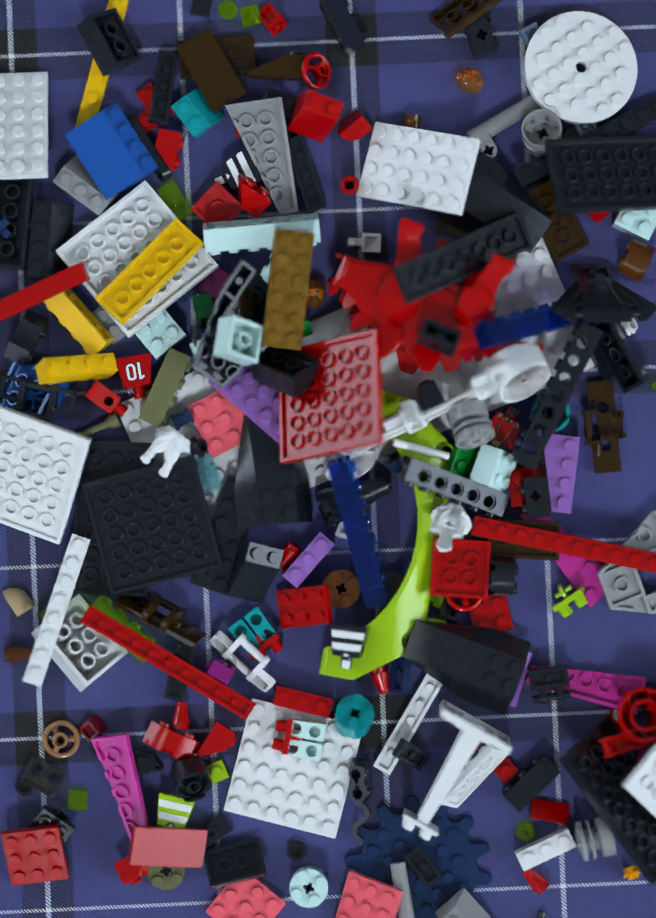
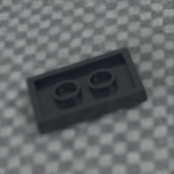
(235, 863)

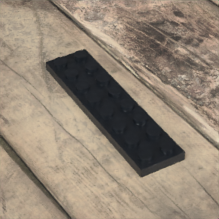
(461, 257)

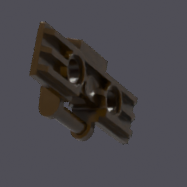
(609, 426)
(171, 624)

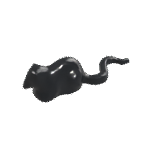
(360, 791)

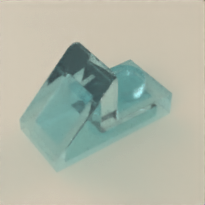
(208, 474)

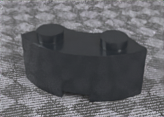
(26, 338)

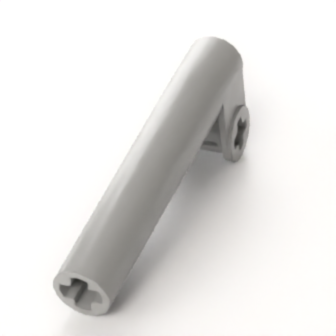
(501, 122)
(401, 881)

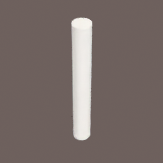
(420, 449)

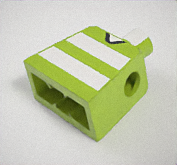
(172, 810)

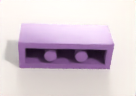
(308, 559)

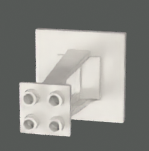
(470, 734)

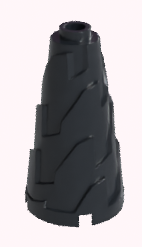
(371, 489)

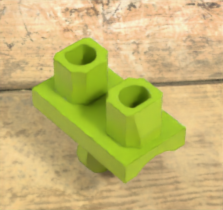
(563, 606)

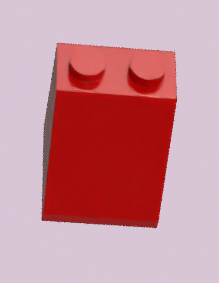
(314, 115)

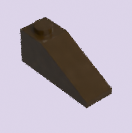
(283, 68)

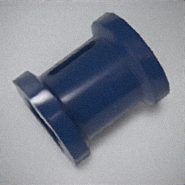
(182, 418)

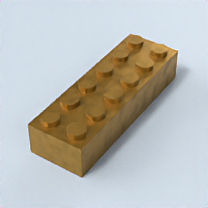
(287, 289)

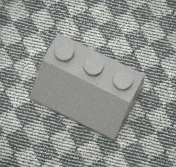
(80, 186)
(462, 906)

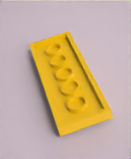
(149, 271)

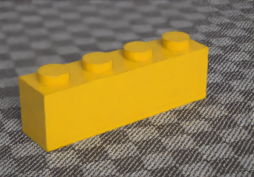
(80, 322)
(76, 368)

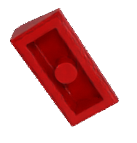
(549, 811)

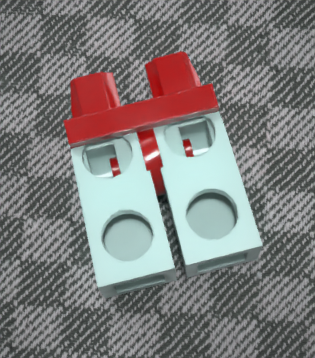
(295, 734)

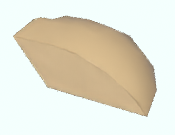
(18, 600)

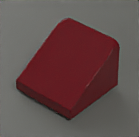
(92, 728)

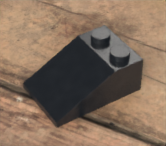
(254, 571)

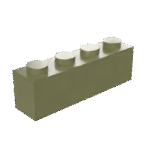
(165, 388)

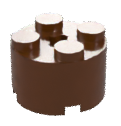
(637, 260)
(351, 583)

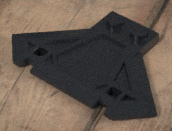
(600, 298)

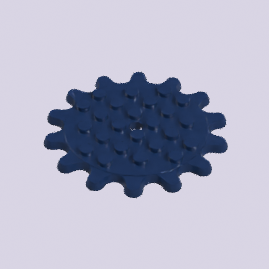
(449, 851)

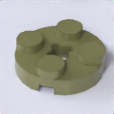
(163, 881)

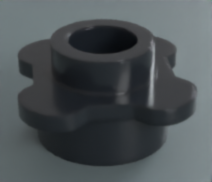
(198, 446)

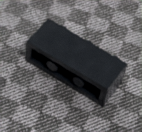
(530, 782)

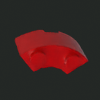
(171, 741)

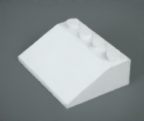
(80, 649)

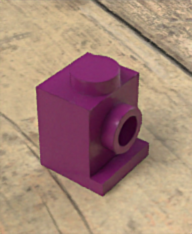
(220, 671)

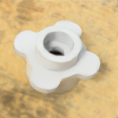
(629, 327)

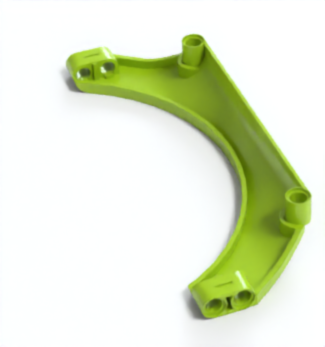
(413, 598)

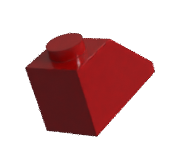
(218, 740)
(130, 873)

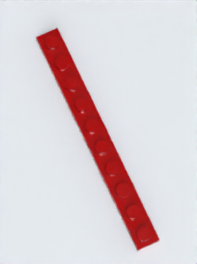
(564, 543)
(167, 662)

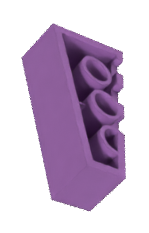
(560, 468)

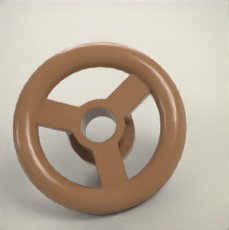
(57, 745)

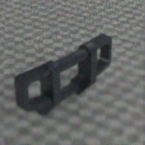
(22, 393)

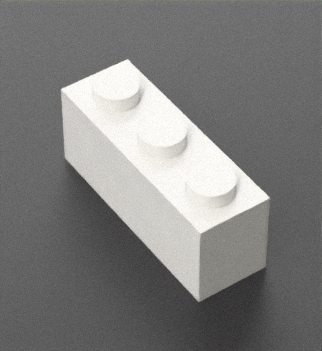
(545, 848)

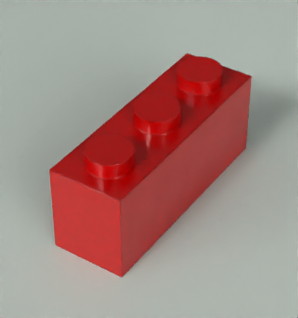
(303, 701)

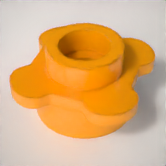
(631, 873)

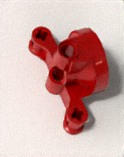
(632, 735)

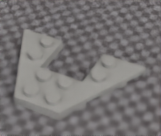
(622, 584)

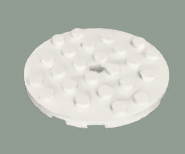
(585, 40)

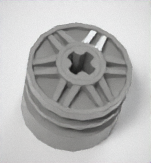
(537, 124)
(470, 424)
(594, 839)

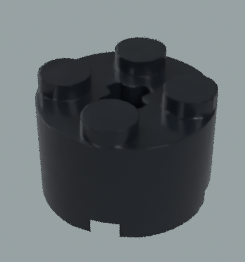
(502, 576)
(190, 779)

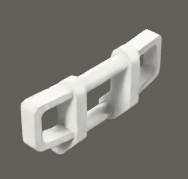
(226, 649)

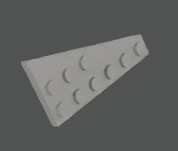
(266, 140)

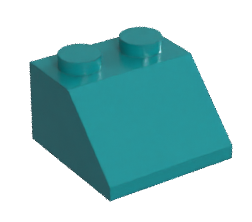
(196, 113)

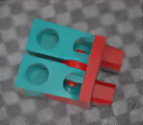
(263, 635)

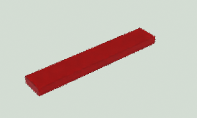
(43, 290)

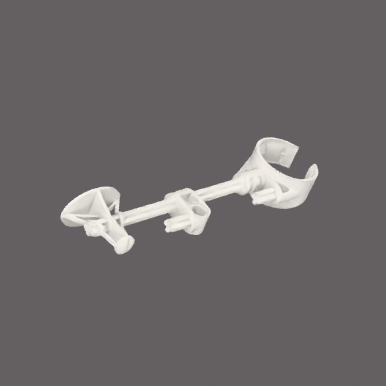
(511, 372)

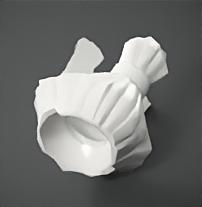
(169, 447)
(459, 524)

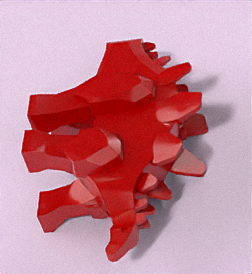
(383, 307)

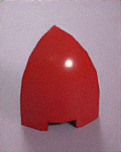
(354, 126)

